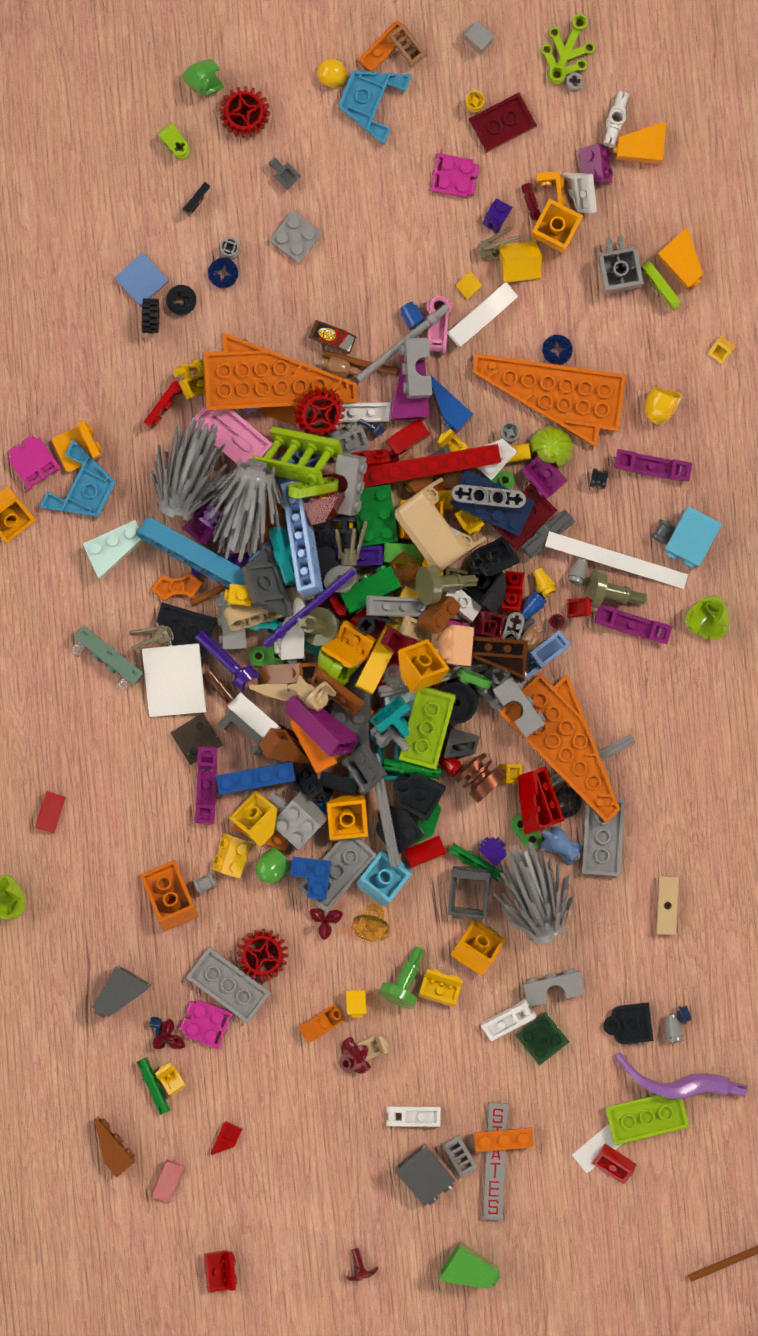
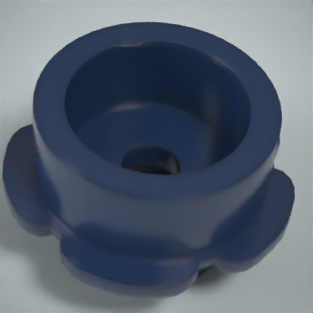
(683, 1014)

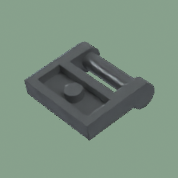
(368, 765)

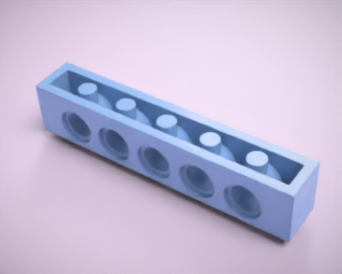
(302, 545)

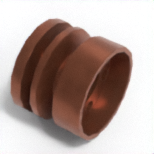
(480, 777)

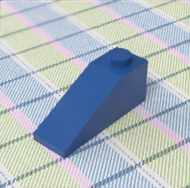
(451, 409)

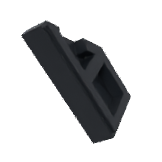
(196, 200)

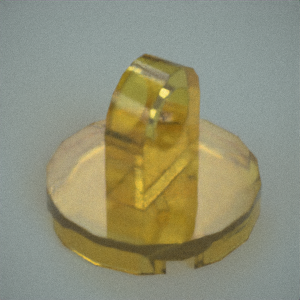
(369, 926)

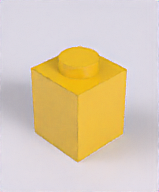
(356, 1003)

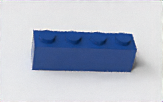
(255, 778)

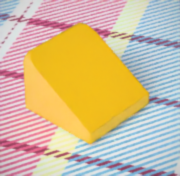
(468, 285)
(721, 350)
(511, 772)

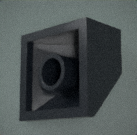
(489, 591)

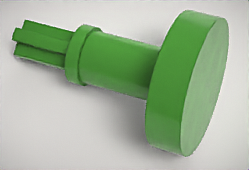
(398, 993)

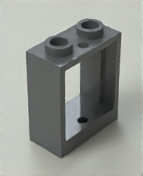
(469, 873)

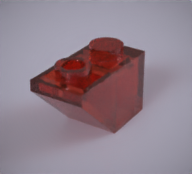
(324, 509)

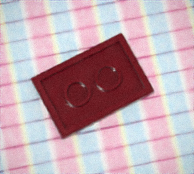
(502, 122)
(540, 513)

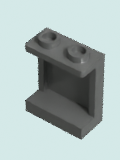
(232, 717)

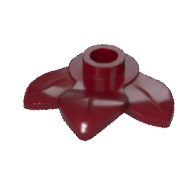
(355, 1056)

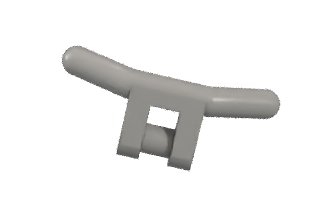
(383, 740)

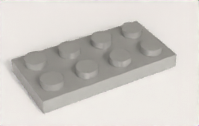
(603, 843)
(348, 861)
(228, 984)

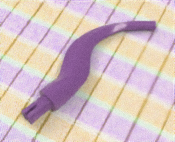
(686, 1086)

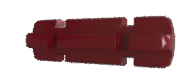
(531, 201)

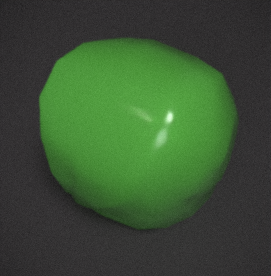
(202, 77)
(272, 866)

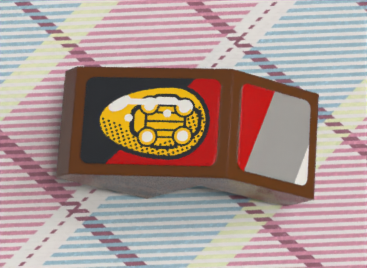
(332, 336)

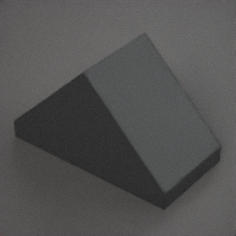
(461, 743)

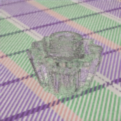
(392, 677)

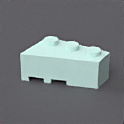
(112, 547)

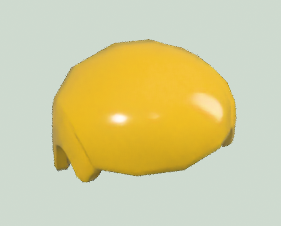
(332, 73)

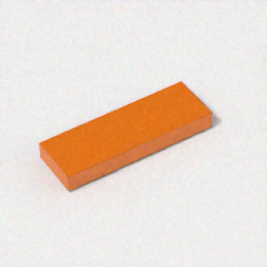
(380, 49)

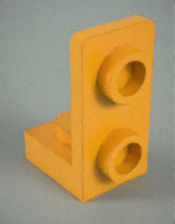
(547, 178)

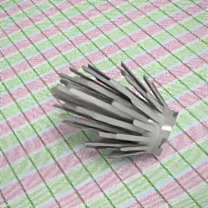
(187, 471)
(245, 505)
(539, 902)

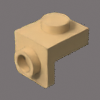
(377, 1045)

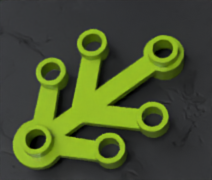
(566, 53)

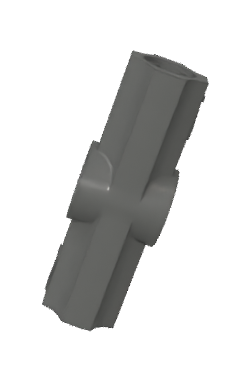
(556, 525)

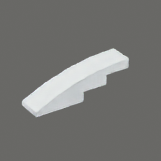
(482, 314)

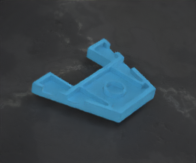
(364, 95)
(89, 489)

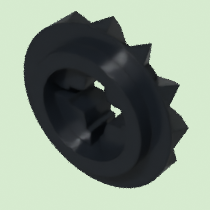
(186, 292)
(568, 792)

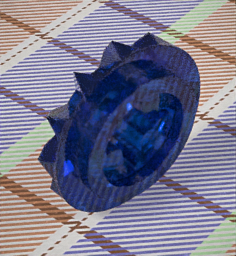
(218, 265)
(564, 343)

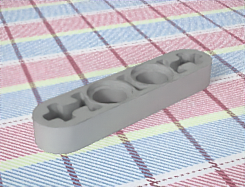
(488, 496)
(509, 624)

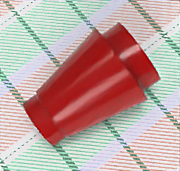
(450, 765)

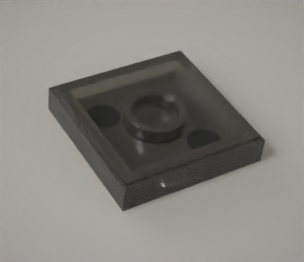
(194, 734)

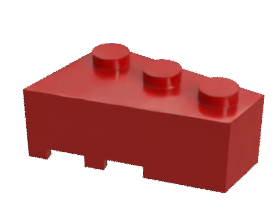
(538, 801)

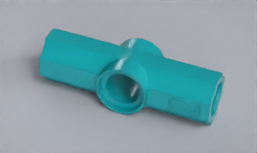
(283, 554)

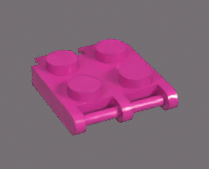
(454, 176)
(32, 461)
(205, 1023)

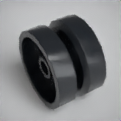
(468, 700)

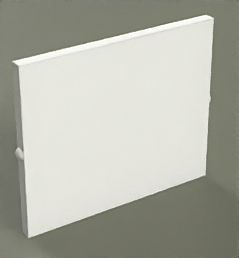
(174, 680)

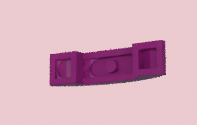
(653, 466)
(633, 624)
(206, 785)

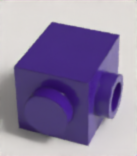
(493, 850)

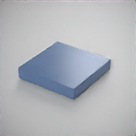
(141, 279)

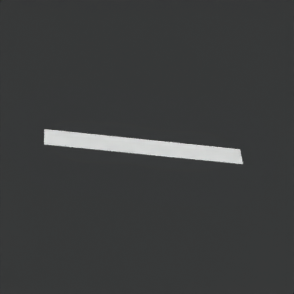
(616, 560)

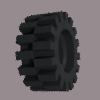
(150, 315)

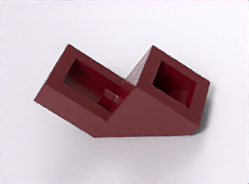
(394, 640)

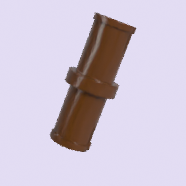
(219, 685)

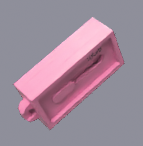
(239, 436)

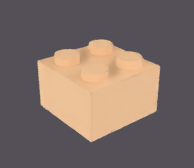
(454, 644)

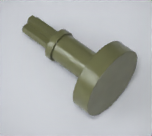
(431, 584)
(598, 588)
(319, 626)

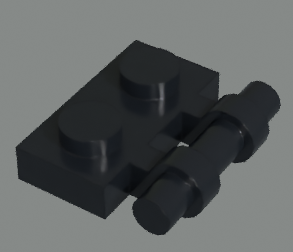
(327, 535)

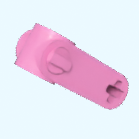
(438, 333)

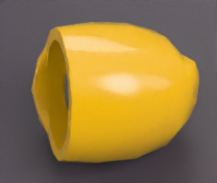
(661, 404)

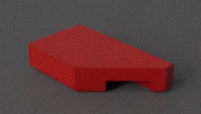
(227, 1138)

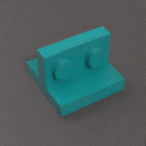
(392, 714)

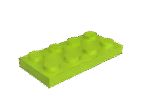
(428, 727)
(645, 1118)

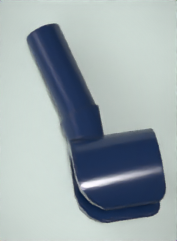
(377, 430)
(155, 1022)

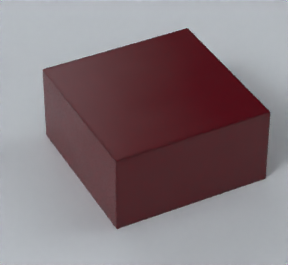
(489, 625)

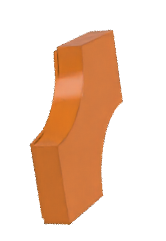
(169, 587)

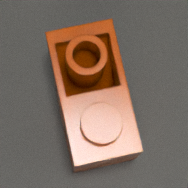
(321, 1023)

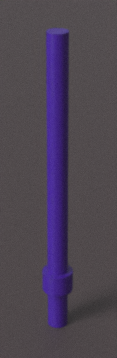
(281, 631)

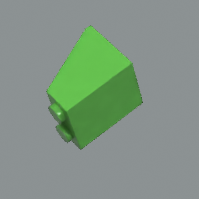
(469, 1269)

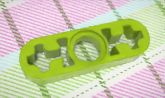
(661, 285)
(305, 489)

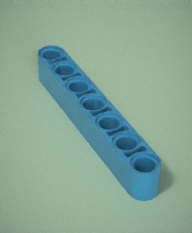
(190, 553)

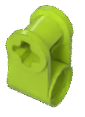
(173, 139)

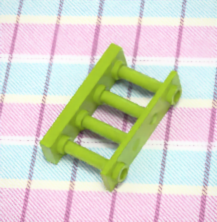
(303, 442)

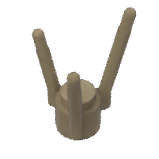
(487, 247)
(350, 555)
(163, 635)

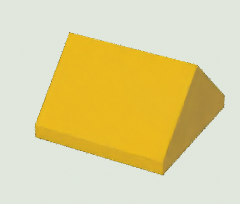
(520, 261)

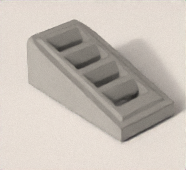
(457, 1139)

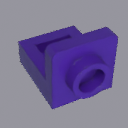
(497, 215)

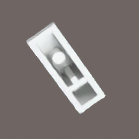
(292, 644)

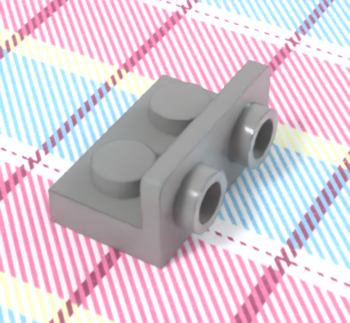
(351, 438)

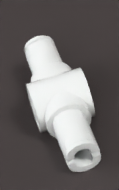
(612, 126)

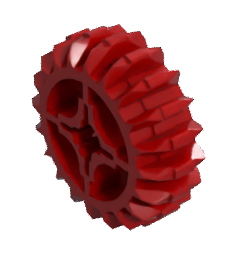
(236, 114)
(324, 406)
(278, 960)

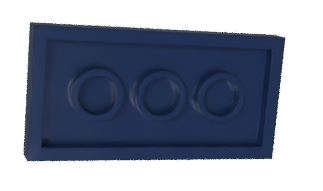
(506, 518)

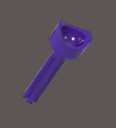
(241, 674)

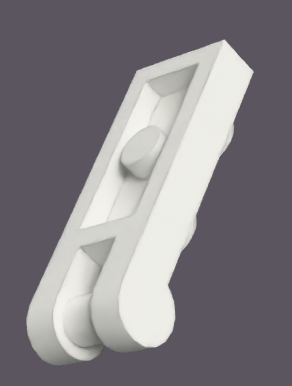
(508, 1020)
(414, 1116)

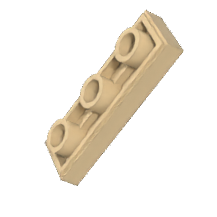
(667, 917)

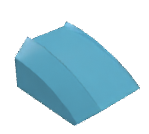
(383, 881)

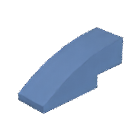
(545, 653)

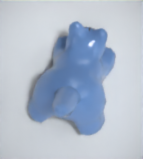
(558, 843)

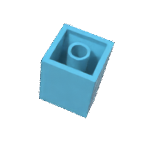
(692, 537)

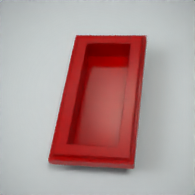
(579, 607)

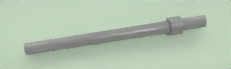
(431, 319)

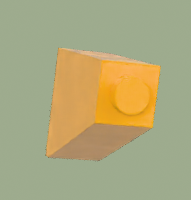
(642, 145)
(682, 260)

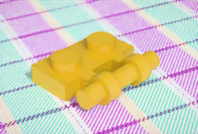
(191, 385)

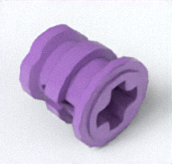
(206, 517)

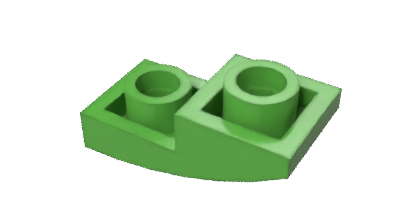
(392, 550)

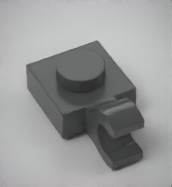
(286, 174)

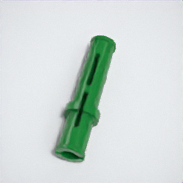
(408, 768)
(474, 861)
(154, 1088)

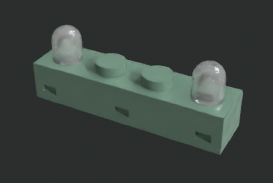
(103, 651)

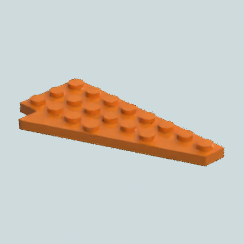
(257, 378)
(566, 395)
(567, 742)

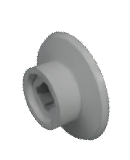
(335, 573)

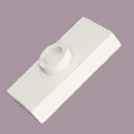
(468, 607)

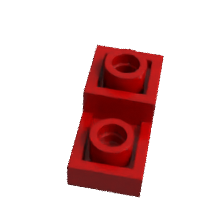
(407, 437)
(514, 592)

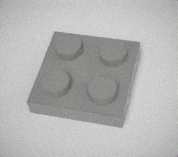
(295, 237)

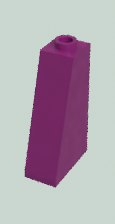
(406, 408)
(322, 728)

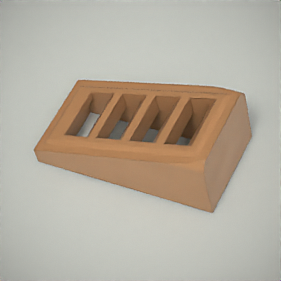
(422, 54)

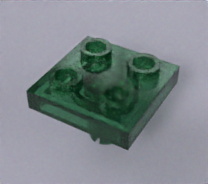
(542, 1038)

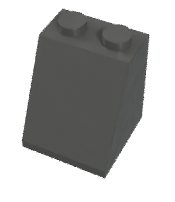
(119, 991)
(425, 1175)

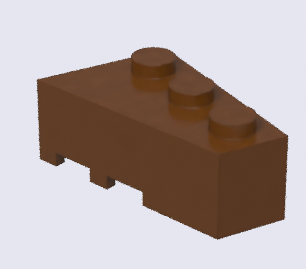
(503, 653)

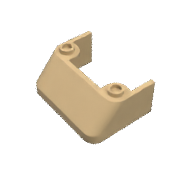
(431, 531)

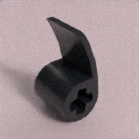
(374, 623)

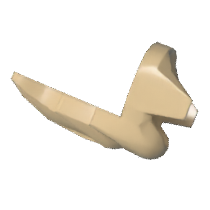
(312, 697)

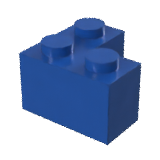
(318, 873)

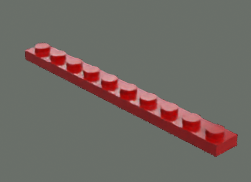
(426, 466)

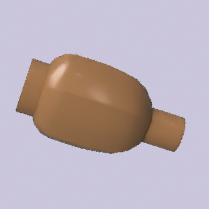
(338, 367)
(533, 635)

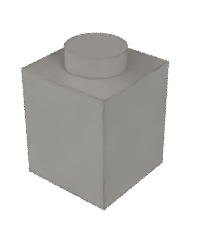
(478, 37)

